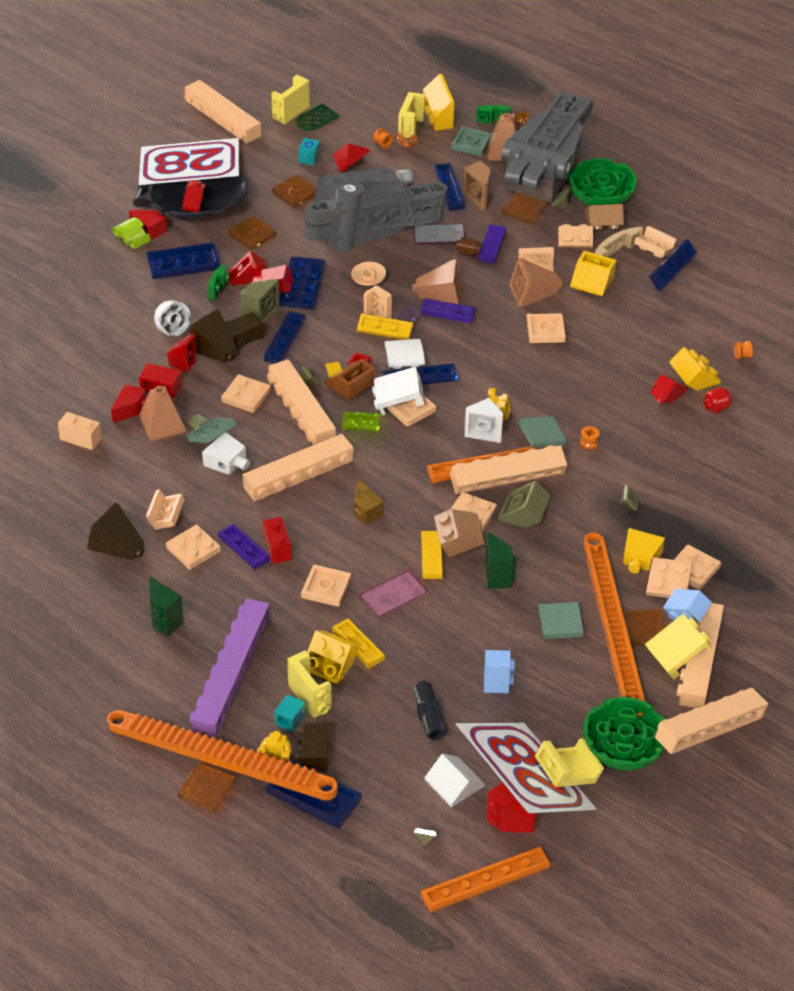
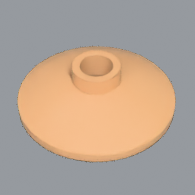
(368, 273)

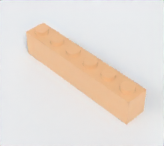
(223, 111)
(301, 402)
(297, 467)
(508, 469)
(698, 668)
(711, 720)

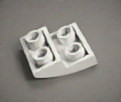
(404, 353)

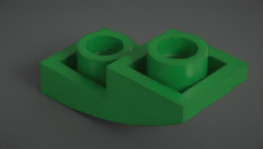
(490, 113)
(217, 282)

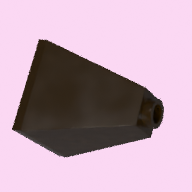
(213, 337)
(115, 535)

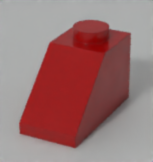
(193, 196)
(153, 222)
(245, 269)
(183, 354)
(667, 390)
(128, 403)

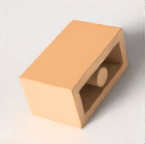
(79, 430)

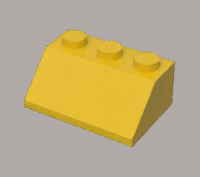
(439, 104)

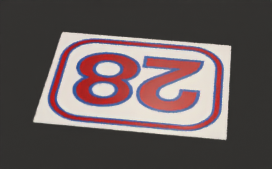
(189, 161)
(511, 754)

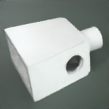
(225, 455)

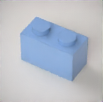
(687, 602)
(498, 671)

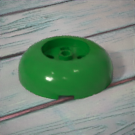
(602, 182)
(629, 750)

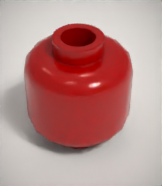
(717, 400)

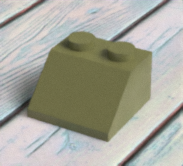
(261, 298)
(525, 505)

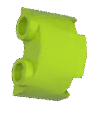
(131, 233)

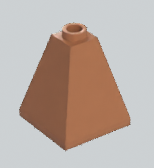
(503, 130)
(533, 283)
(440, 284)
(160, 415)

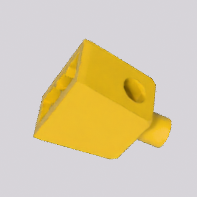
(641, 550)

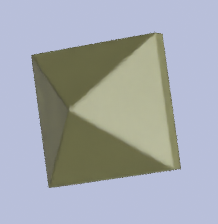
(561, 199)
(310, 376)
(197, 421)
(630, 498)
(425, 835)

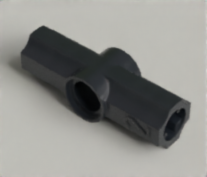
(429, 710)

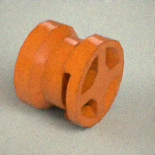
(383, 138)
(743, 350)
(589, 437)

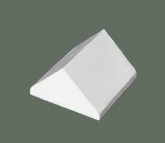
(484, 421)
(453, 779)

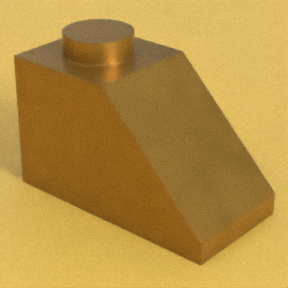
(367, 504)

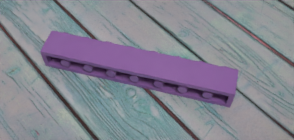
(230, 668)

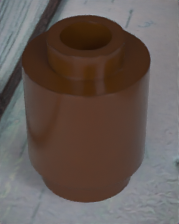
(468, 246)

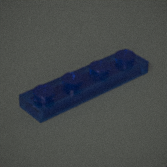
(445, 175)
(672, 264)
(284, 337)
(432, 373)

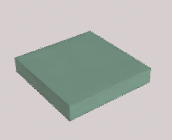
(471, 141)
(211, 430)
(542, 431)
(560, 620)

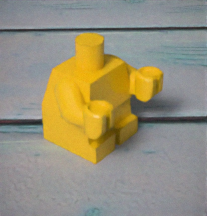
(501, 402)
(277, 746)

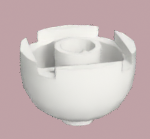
(172, 317)

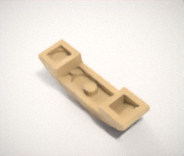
(619, 240)

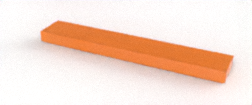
(441, 471)
(485, 879)

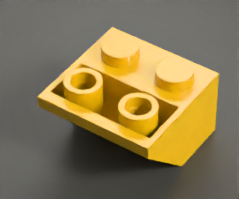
(593, 273)
(694, 369)
(331, 656)

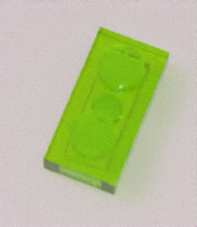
(361, 421)

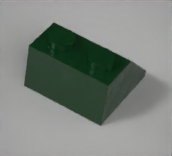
(499, 563)
(165, 608)

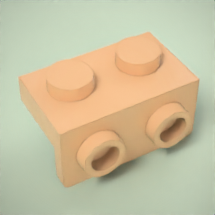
(575, 236)
(656, 242)
(539, 256)
(378, 302)
(164, 510)

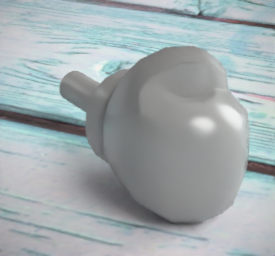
(405, 176)

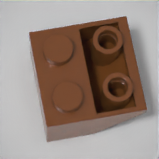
(352, 379)

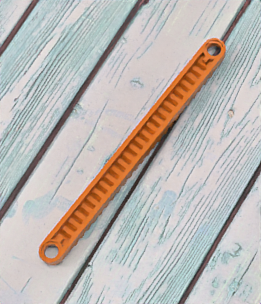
(612, 619)
(223, 754)

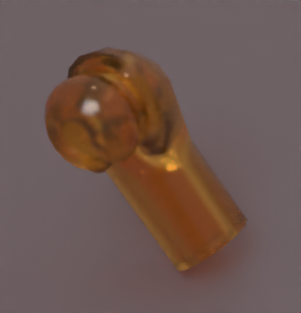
(520, 116)
(406, 142)

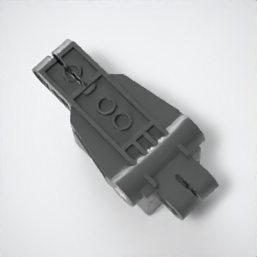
(546, 148)
(369, 206)

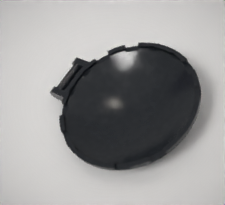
(218, 196)

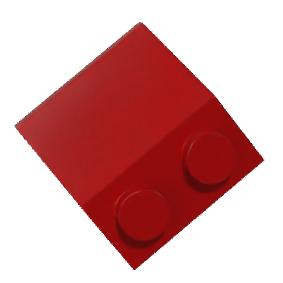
(507, 813)

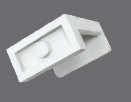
(397, 389)

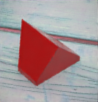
(349, 155)

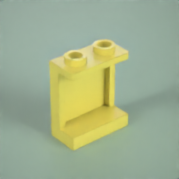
(292, 101)
(410, 113)
(678, 644)
(316, 697)
(569, 765)

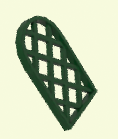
(316, 126)

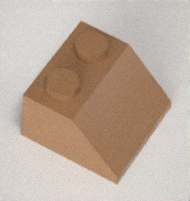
(477, 184)
(604, 216)
(458, 531)

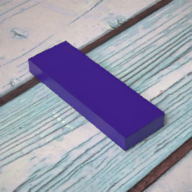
(492, 243)
(447, 310)
(244, 546)

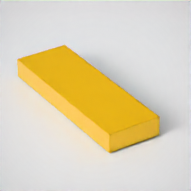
(385, 327)
(431, 555)
(367, 651)

